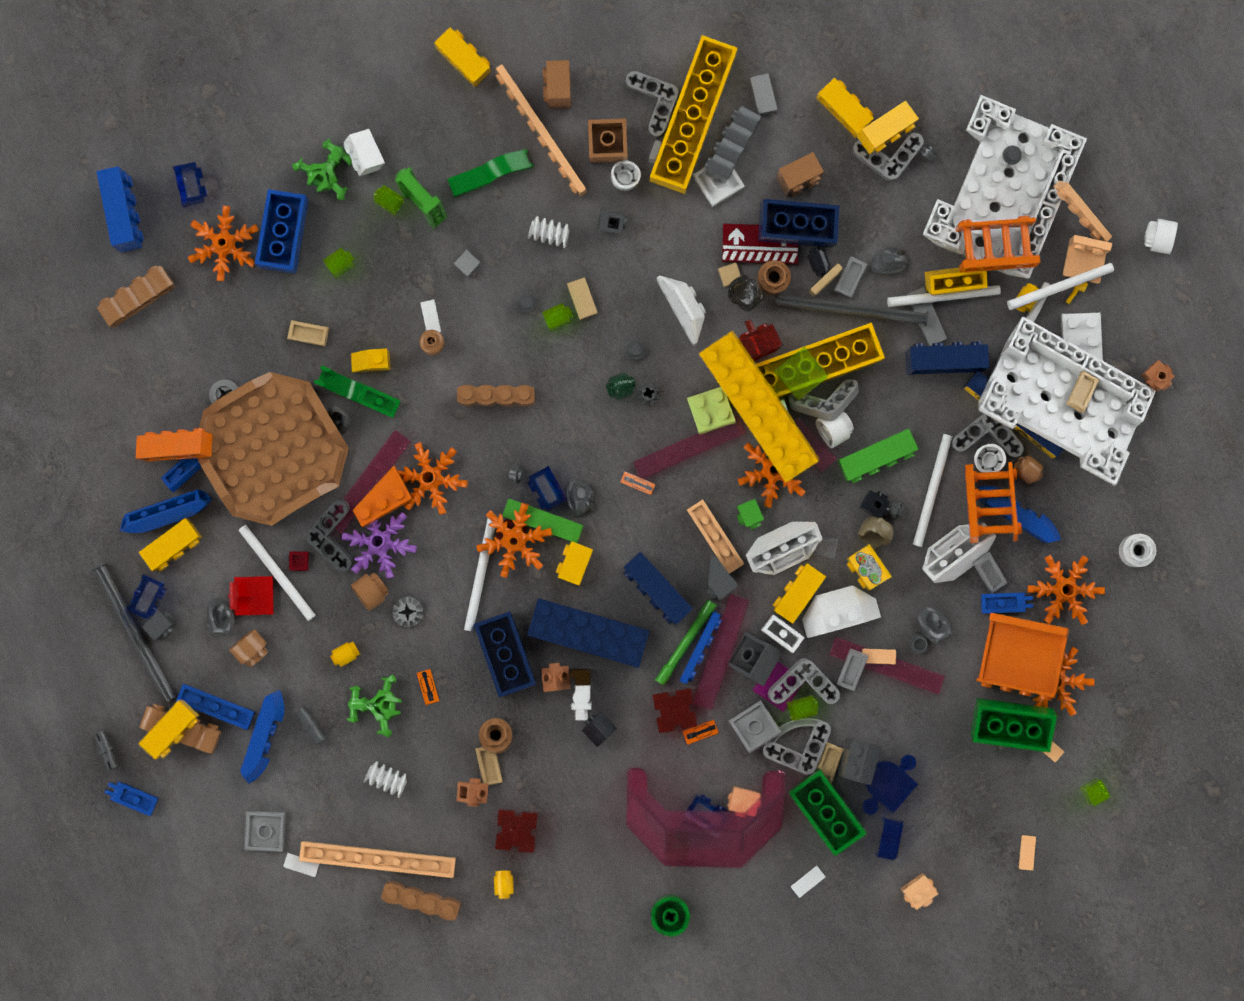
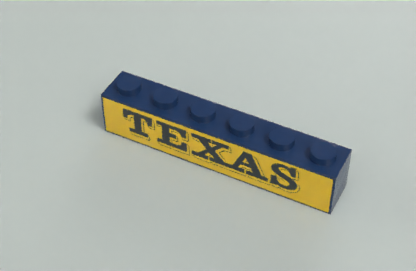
(976, 386)

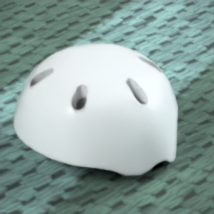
(624, 177)
(989, 459)

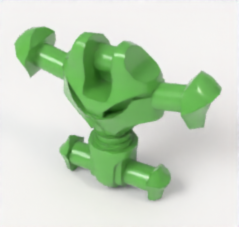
(324, 174)
(381, 705)

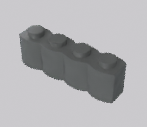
(733, 144)

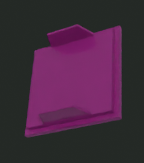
(778, 671)

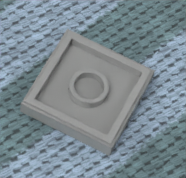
(755, 727)
(265, 831)

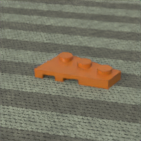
(383, 498)

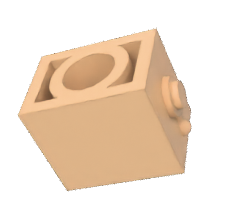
(742, 799)
(919, 891)

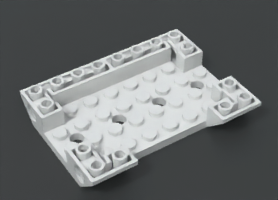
(1045, 160)
(1051, 366)

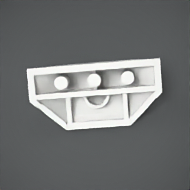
(684, 306)
(784, 547)
(954, 554)
(839, 610)

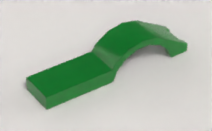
(490, 171)
(357, 392)

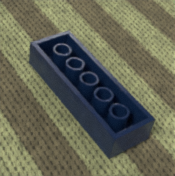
(588, 632)

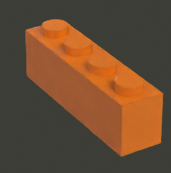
(174, 445)

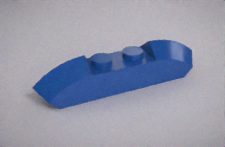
(165, 512)
(1040, 528)
(255, 760)

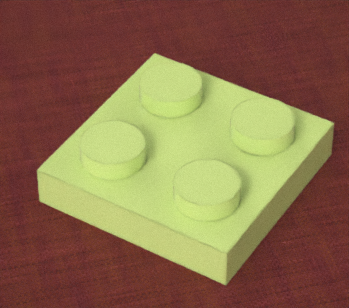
(711, 410)

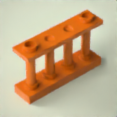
(989, 262)
(976, 512)

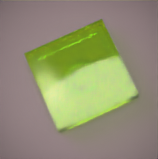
(801, 373)

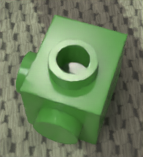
(749, 514)

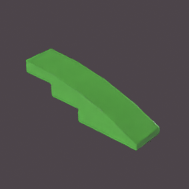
(560, 526)

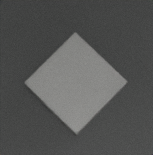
(655, 150)
(467, 263)

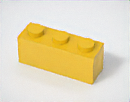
(463, 56)
(845, 107)
(888, 128)
(952, 281)
(171, 545)
(798, 593)
(169, 730)

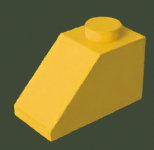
(370, 360)

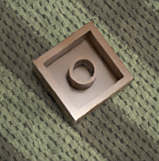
(558, 87)
(607, 140)
(799, 175)

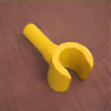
(1081, 287)

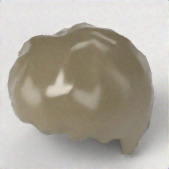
(876, 532)

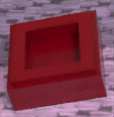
(298, 561)

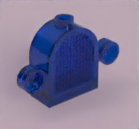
(890, 785)

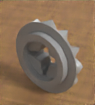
(215, 392)
(413, 605)

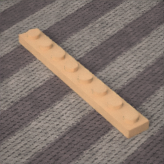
(544, 137)
(377, 859)

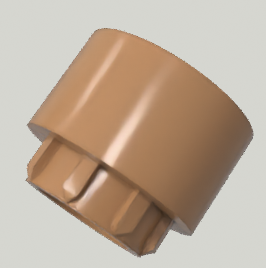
(778, 268)
(370, 590)
(249, 648)
(500, 745)

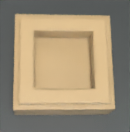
(728, 273)

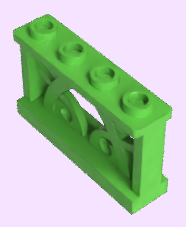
(431, 207)

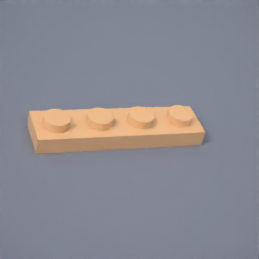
(1078, 207)
(715, 536)

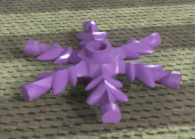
(373, 548)

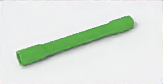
(702, 617)

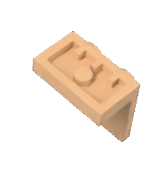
(1085, 255)

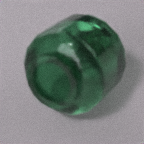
(620, 386)

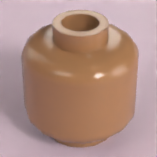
(434, 348)
(1028, 469)

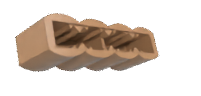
(135, 297)
(501, 395)
(200, 736)
(415, 898)

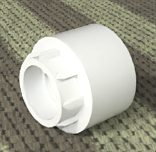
(1161, 235)
(835, 431)
(1147, 546)

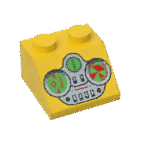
(868, 567)

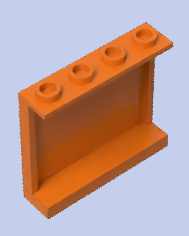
(1023, 656)

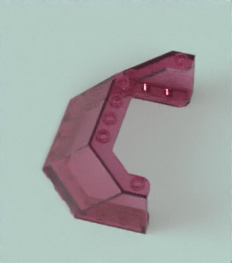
(704, 836)

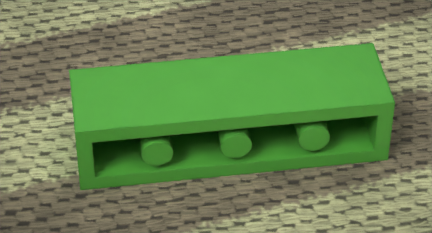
(877, 455)

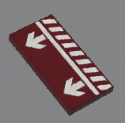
(742, 246)

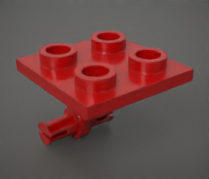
(252, 595)

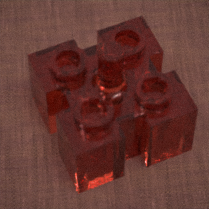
(760, 341)
(674, 710)
(516, 830)

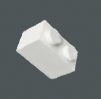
(363, 152)
(782, 633)

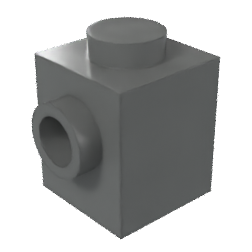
(159, 625)

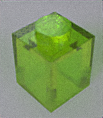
(388, 199)
(339, 262)
(557, 317)
(802, 707)
(1095, 792)

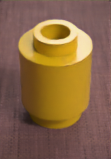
(1025, 290)
(344, 654)
(503, 884)

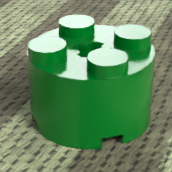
(669, 926)

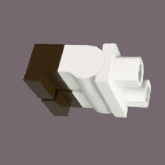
(582, 694)

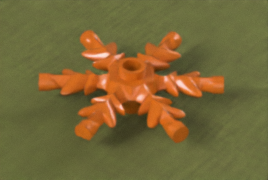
(228, 248)
(752, 477)
(438, 479)
(516, 532)
(1073, 589)
(1073, 681)

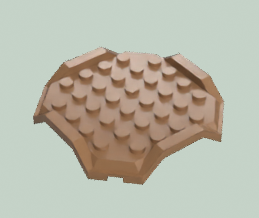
(272, 448)

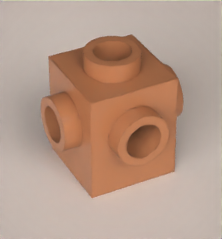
(1158, 376)
(555, 677)
(472, 792)

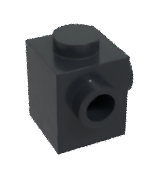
(875, 504)
(598, 728)

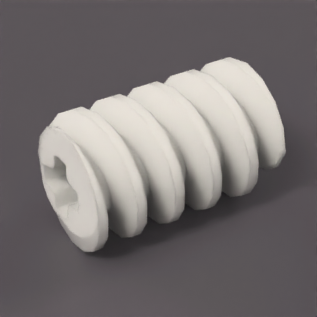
(549, 231)
(386, 778)

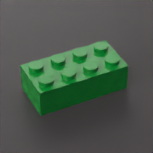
(1013, 725)
(827, 812)

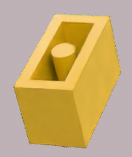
(575, 563)

